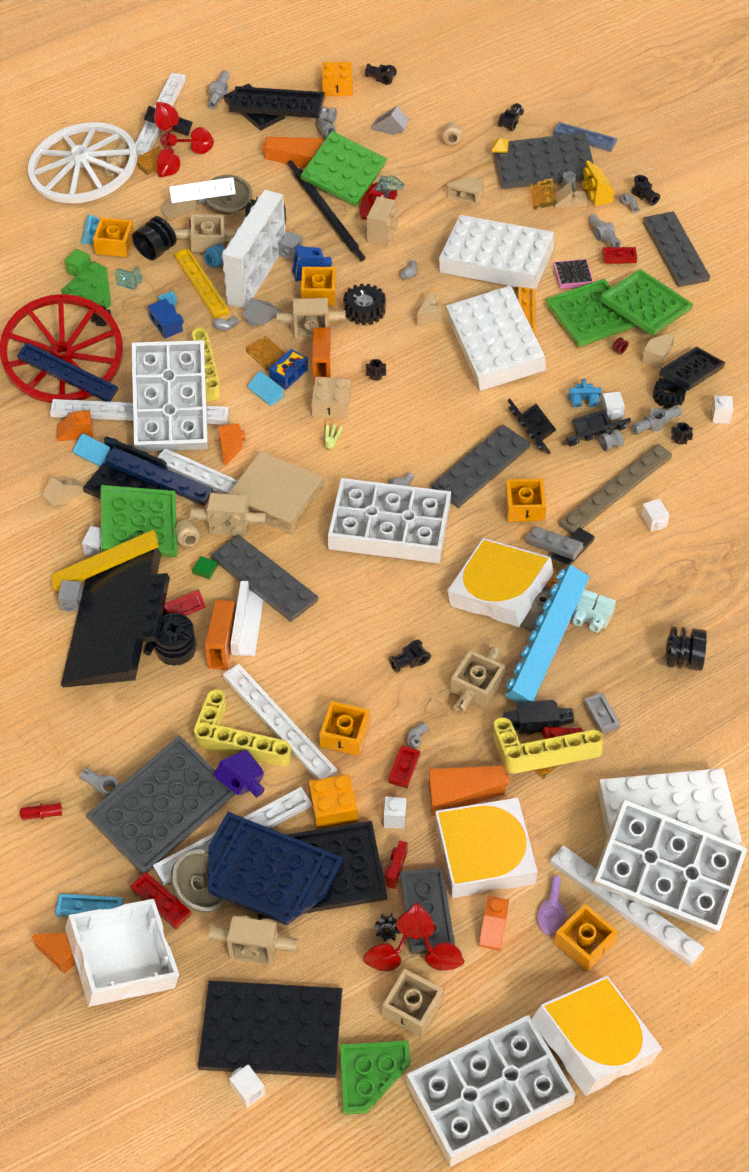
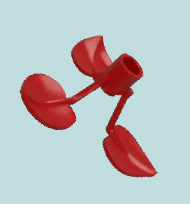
(167, 161)
(416, 924)

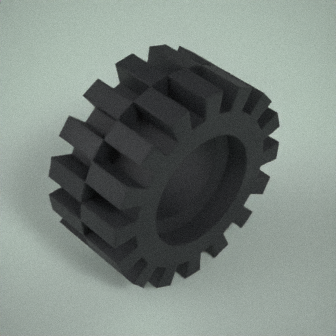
(665, 398)

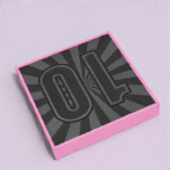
(573, 273)

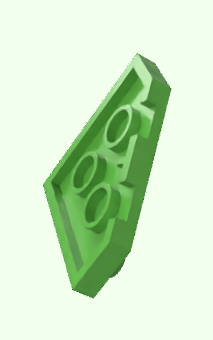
(91, 284)
(370, 1071)

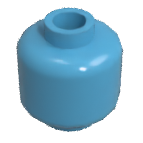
(213, 256)

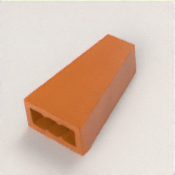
(291, 148)
(321, 352)
(219, 635)
(465, 786)

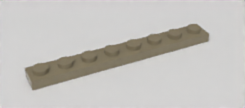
(615, 489)

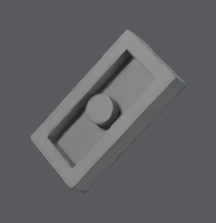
(602, 713)

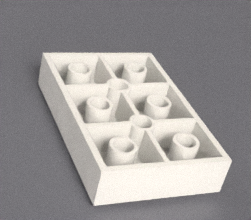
(254, 249)
(497, 252)
(496, 338)
(169, 396)
(389, 520)
(689, 797)
(669, 866)
(489, 1090)

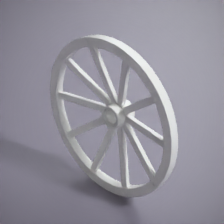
(81, 157)

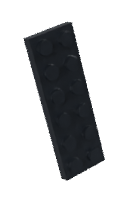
(277, 102)

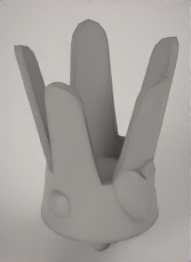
(568, 177)

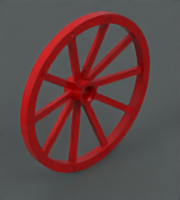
(61, 345)

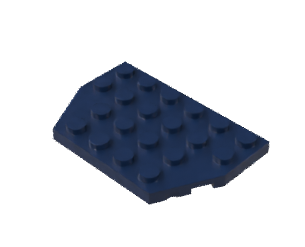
(268, 870)

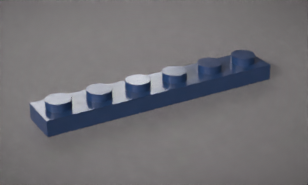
(67, 372)
(158, 476)

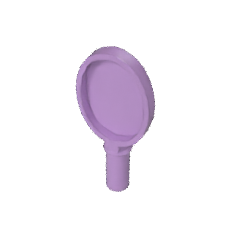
(552, 912)

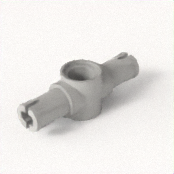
(218, 89)
(604, 231)
(656, 419)
(99, 782)

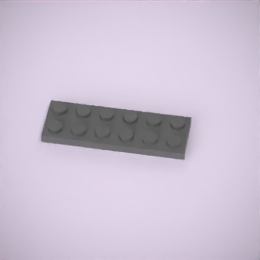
(676, 249)
(481, 465)
(265, 578)

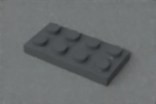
(429, 891)

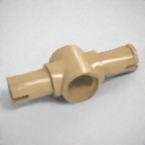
(117, 160)

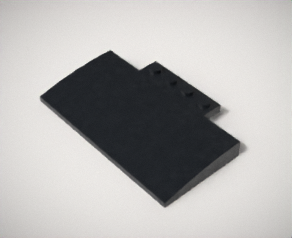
(114, 620)

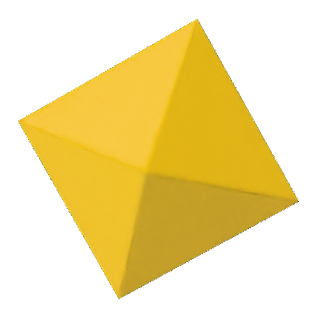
(500, 145)

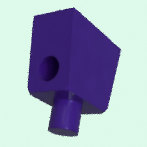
(241, 774)

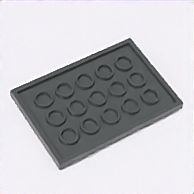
(542, 159)
(160, 805)

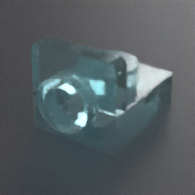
(389, 183)
(128, 279)

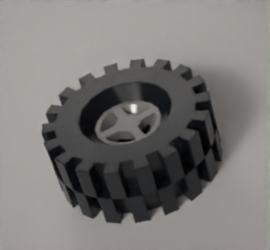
(364, 304)

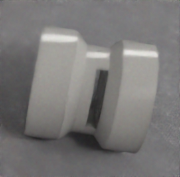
(328, 114)
(611, 440)

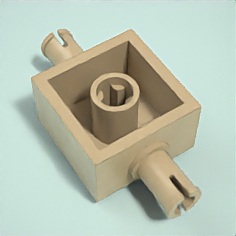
(205, 232)
(310, 314)
(228, 514)
(477, 679)
(253, 940)

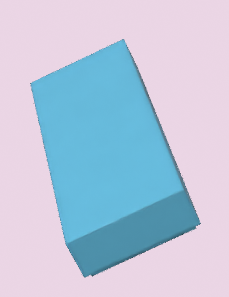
(73, 904)

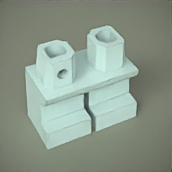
(596, 614)

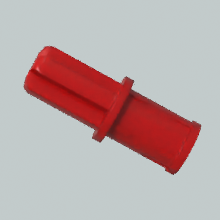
(41, 811)

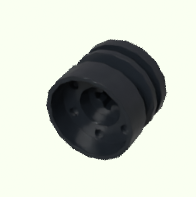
(154, 238)
(175, 640)
(686, 648)

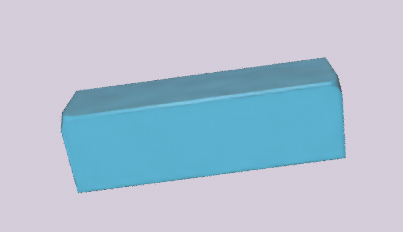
(89, 229)
(266, 388)
(91, 450)

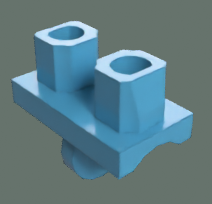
(582, 392)

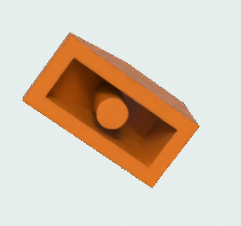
(75, 425)
(230, 441)
(494, 922)
(56, 949)

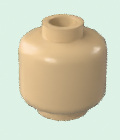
(451, 134)
(187, 533)

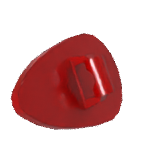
(370, 197)

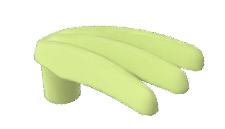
(330, 441)

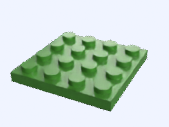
(343, 168)
(646, 302)
(585, 316)
(135, 511)

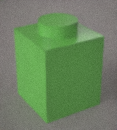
(77, 262)

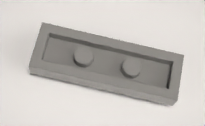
(554, 542)

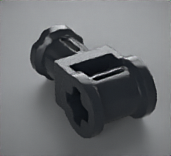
(381, 73)
(511, 118)
(643, 189)
(411, 655)

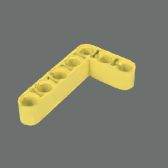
(212, 380)
(235, 737)
(544, 752)

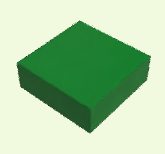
(205, 567)

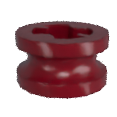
(620, 345)

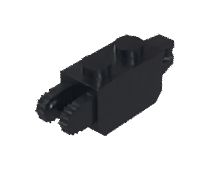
(536, 715)

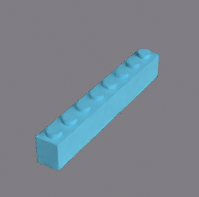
(547, 635)

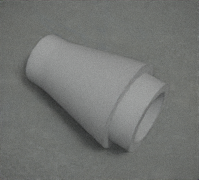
(325, 127)

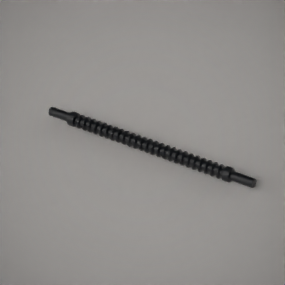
(327, 212)

